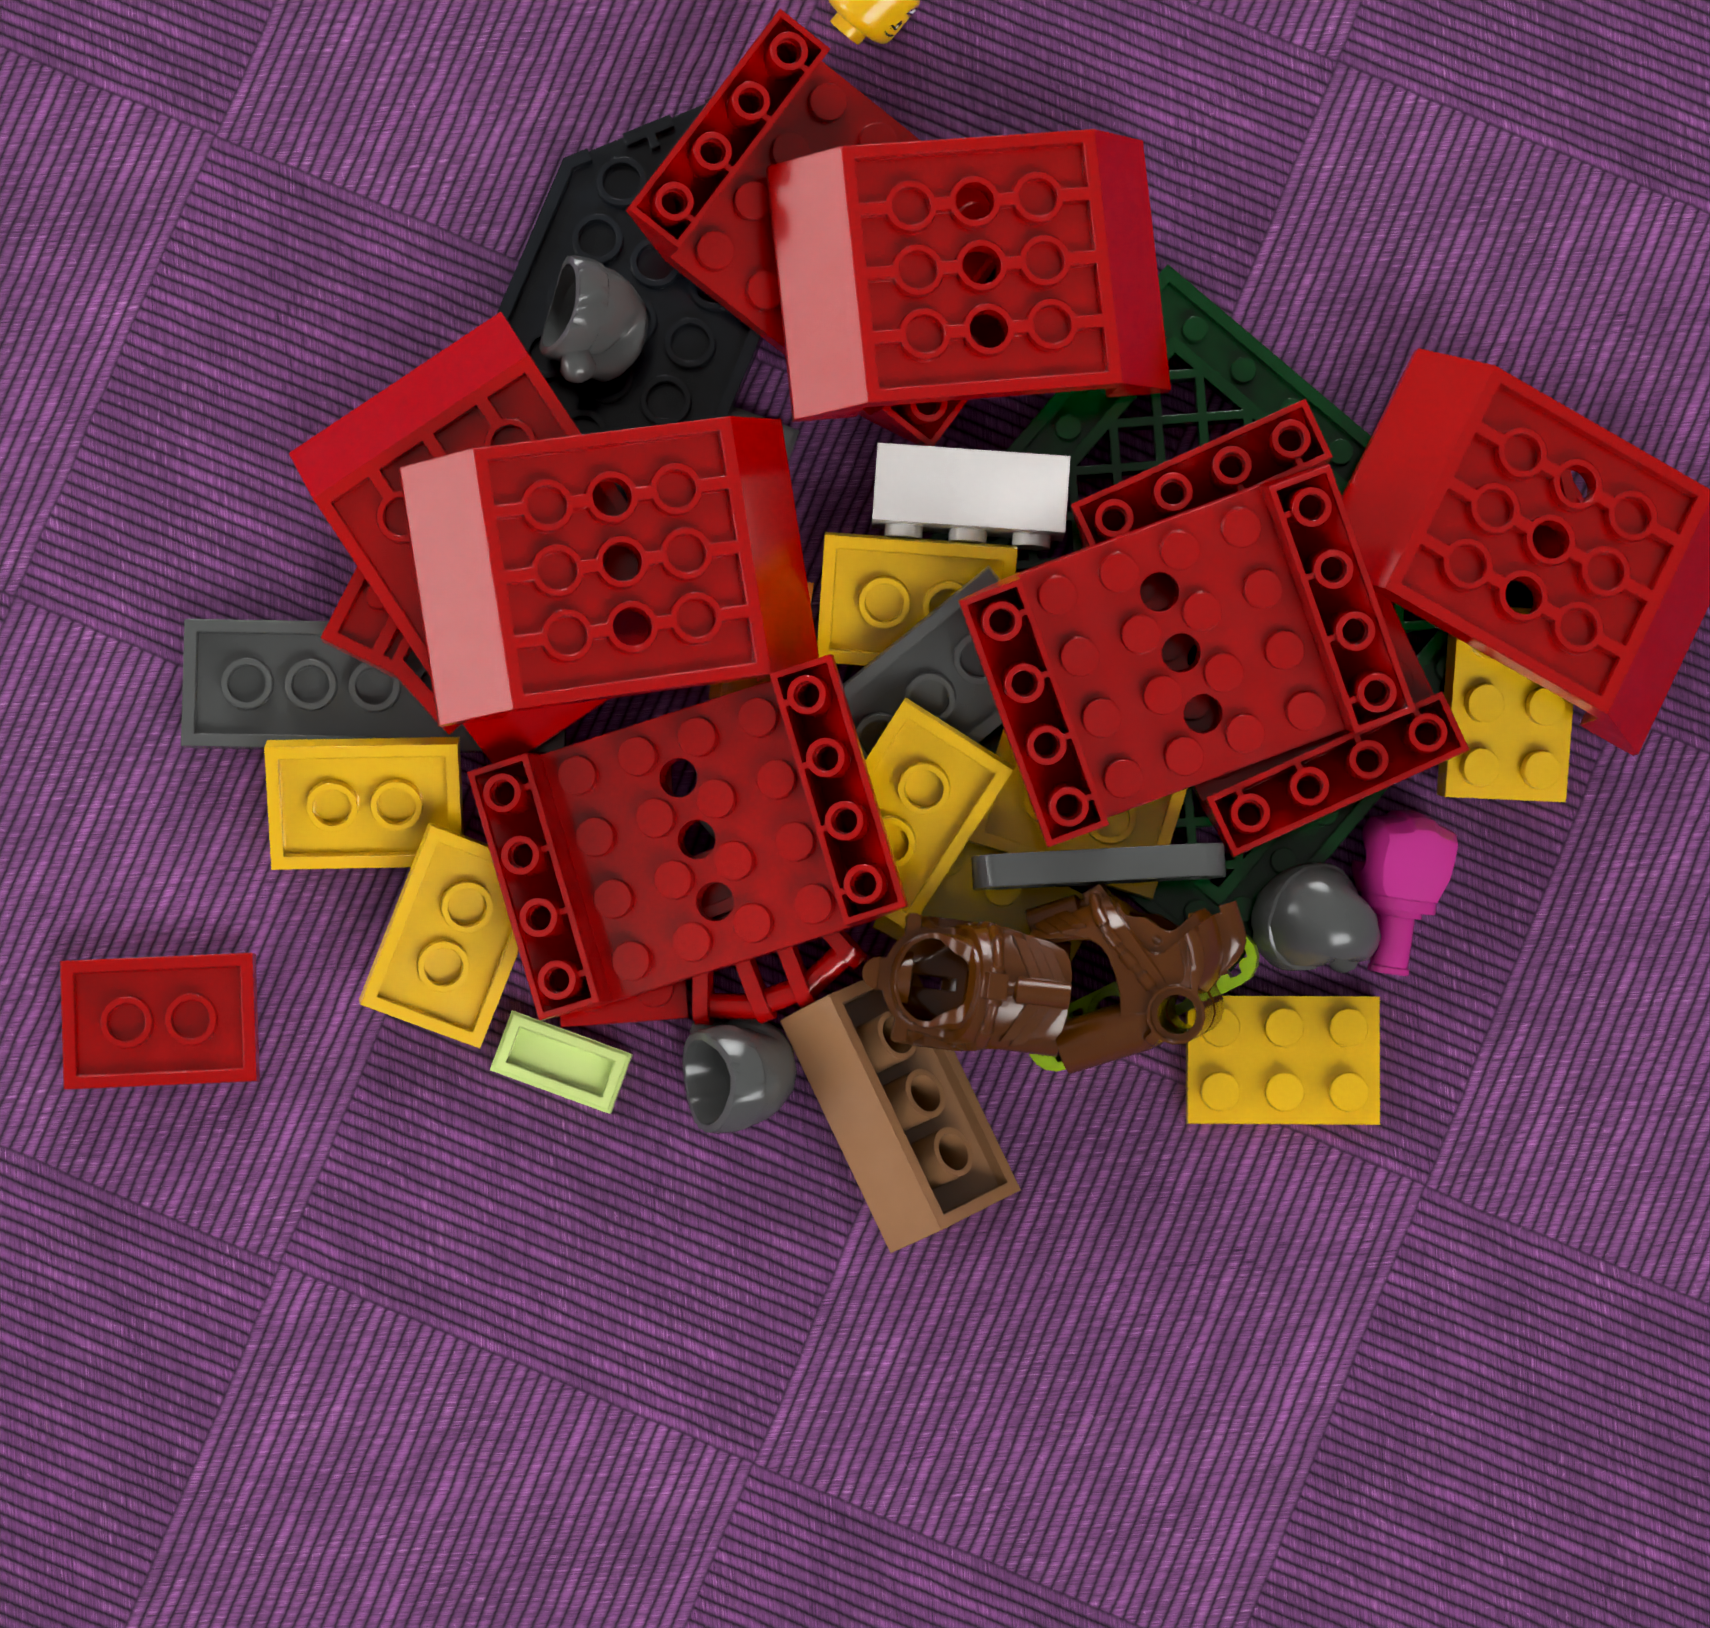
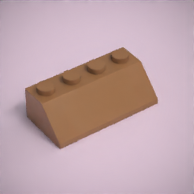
(898, 1116)

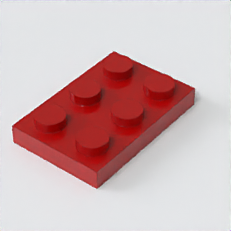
(159, 1021)

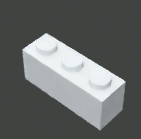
(971, 494)

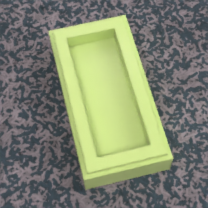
(561, 1062)

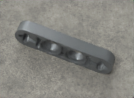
(1098, 866)

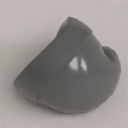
(593, 322)
(1313, 920)
(736, 1073)

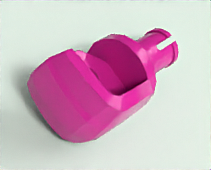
(1402, 879)

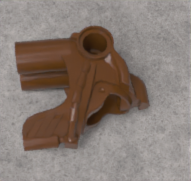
(1151, 966)
(994, 991)

